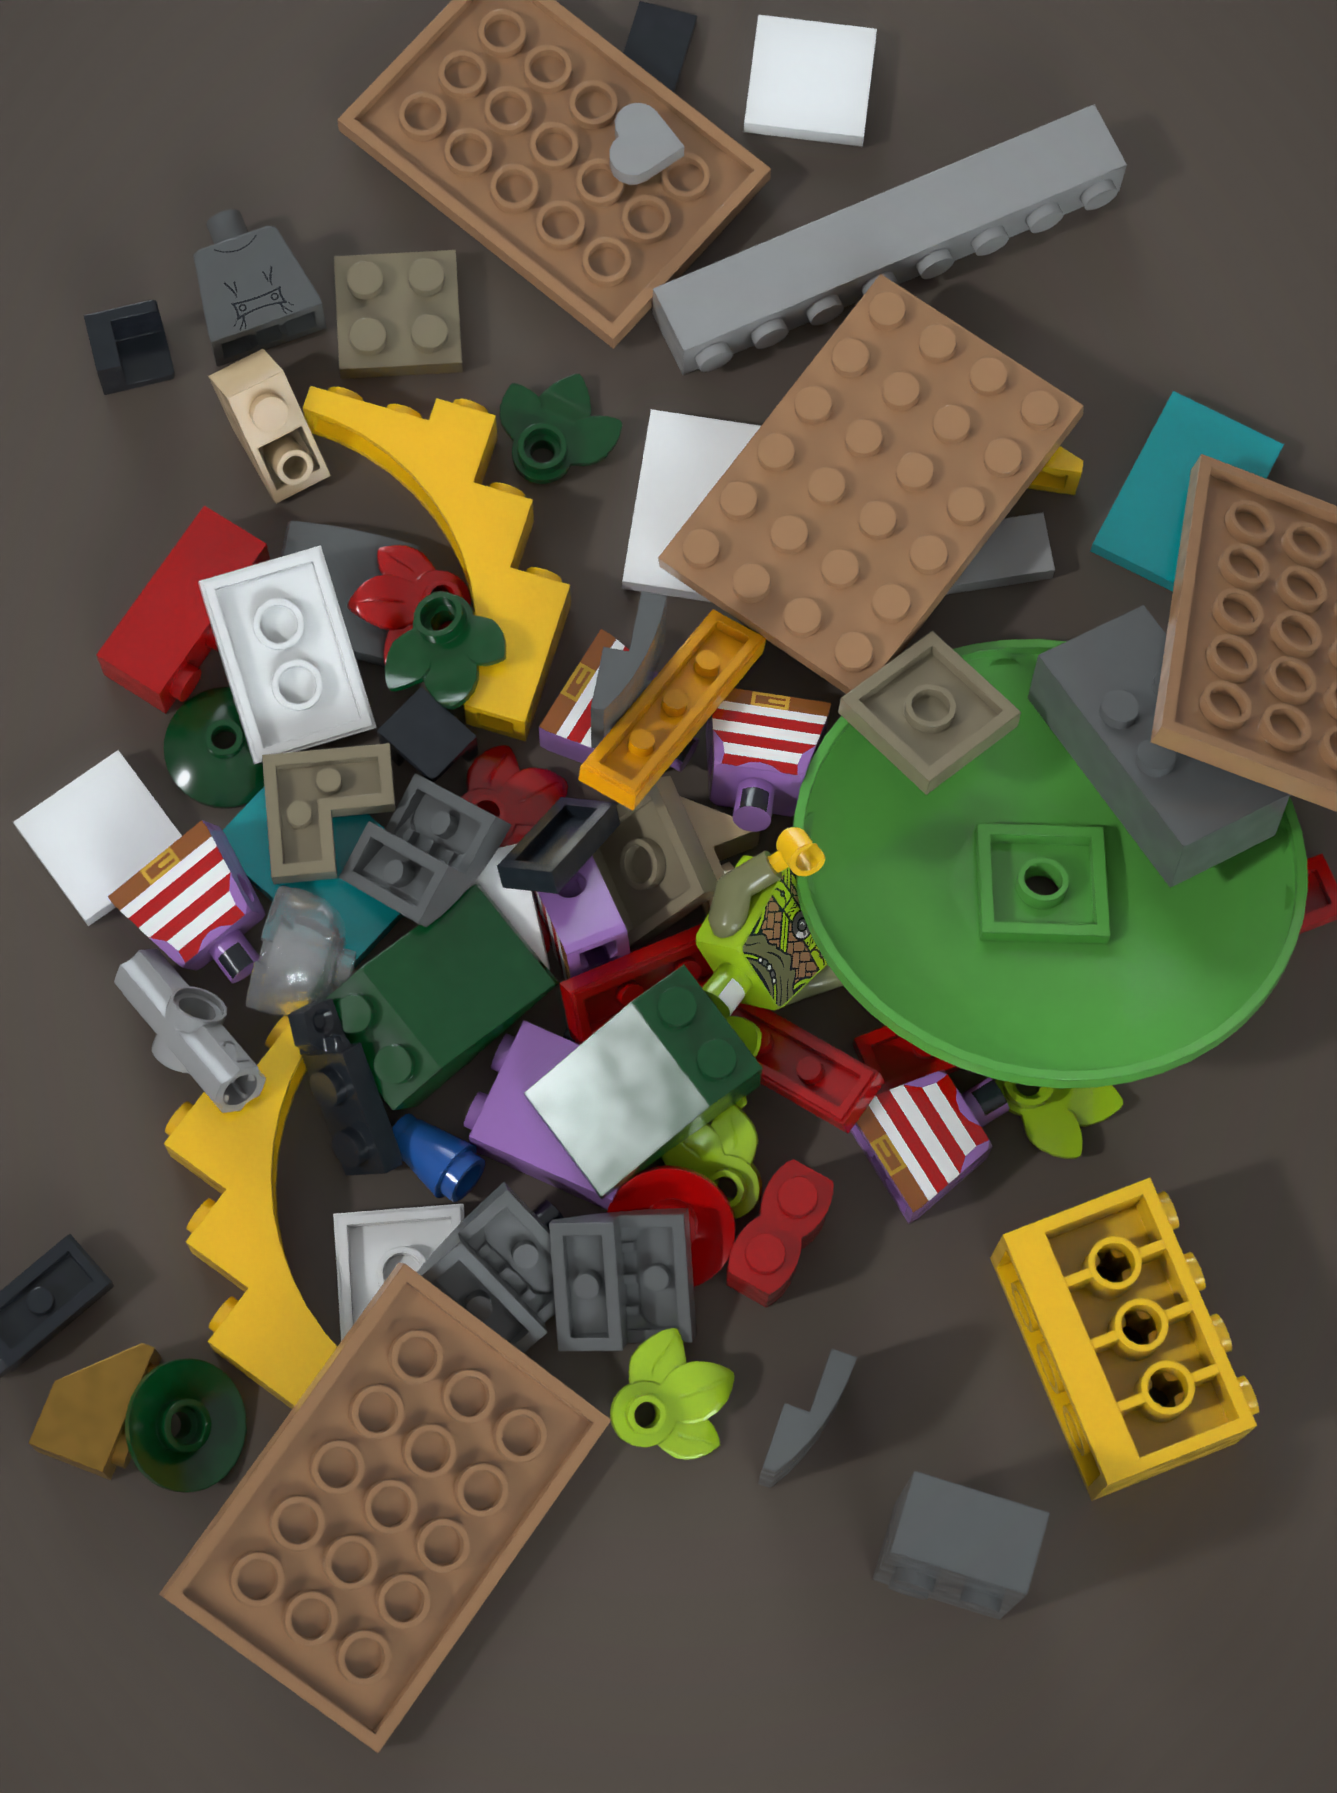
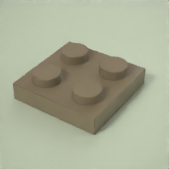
(398, 314)
(929, 712)
(655, 864)

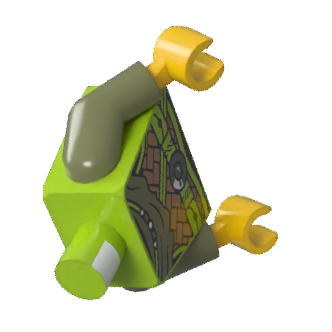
(758, 932)

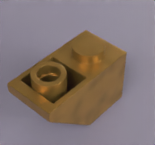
(88, 1412)

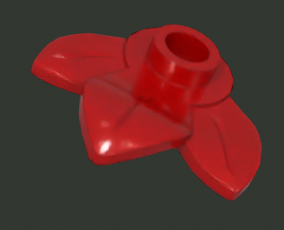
(393, 596)
(512, 794)

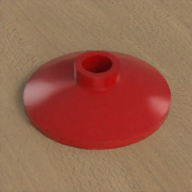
(709, 1211)

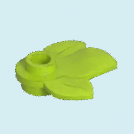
(1056, 1114)
(724, 1151)
(680, 1394)

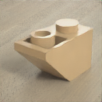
(270, 424)

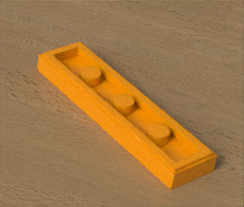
(672, 709)

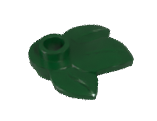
(557, 422)
(446, 657)

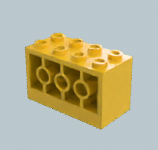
(1087, 1363)

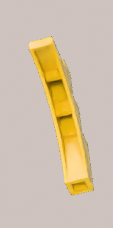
(486, 526)
(270, 1328)

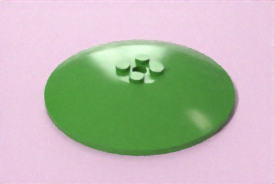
(1055, 990)

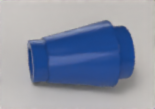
(438, 1158)

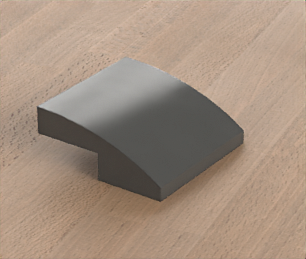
(350, 562)
(628, 673)
(425, 853)
(499, 1268)
(622, 1278)
(799, 1428)

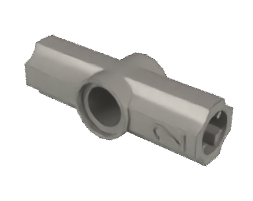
(190, 1030)

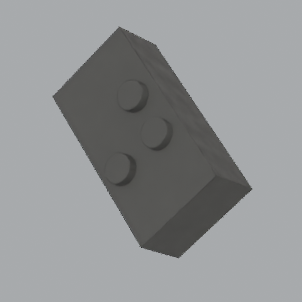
(1102, 706)
(960, 1546)

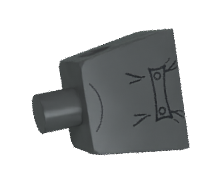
(253, 290)

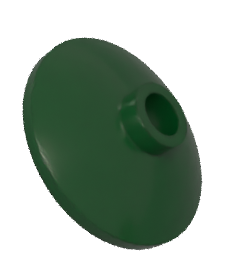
(199, 768)
(210, 1428)

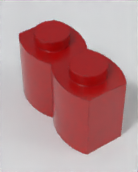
(771, 1244)

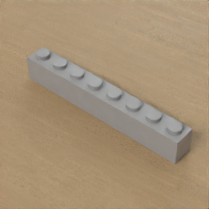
(896, 234)

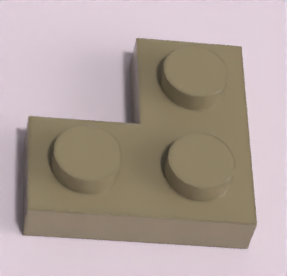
(311, 789)

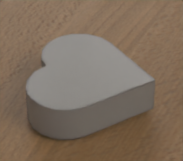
(642, 144)

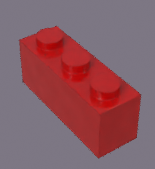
(167, 627)

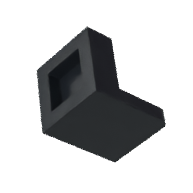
(129, 347)
(427, 736)

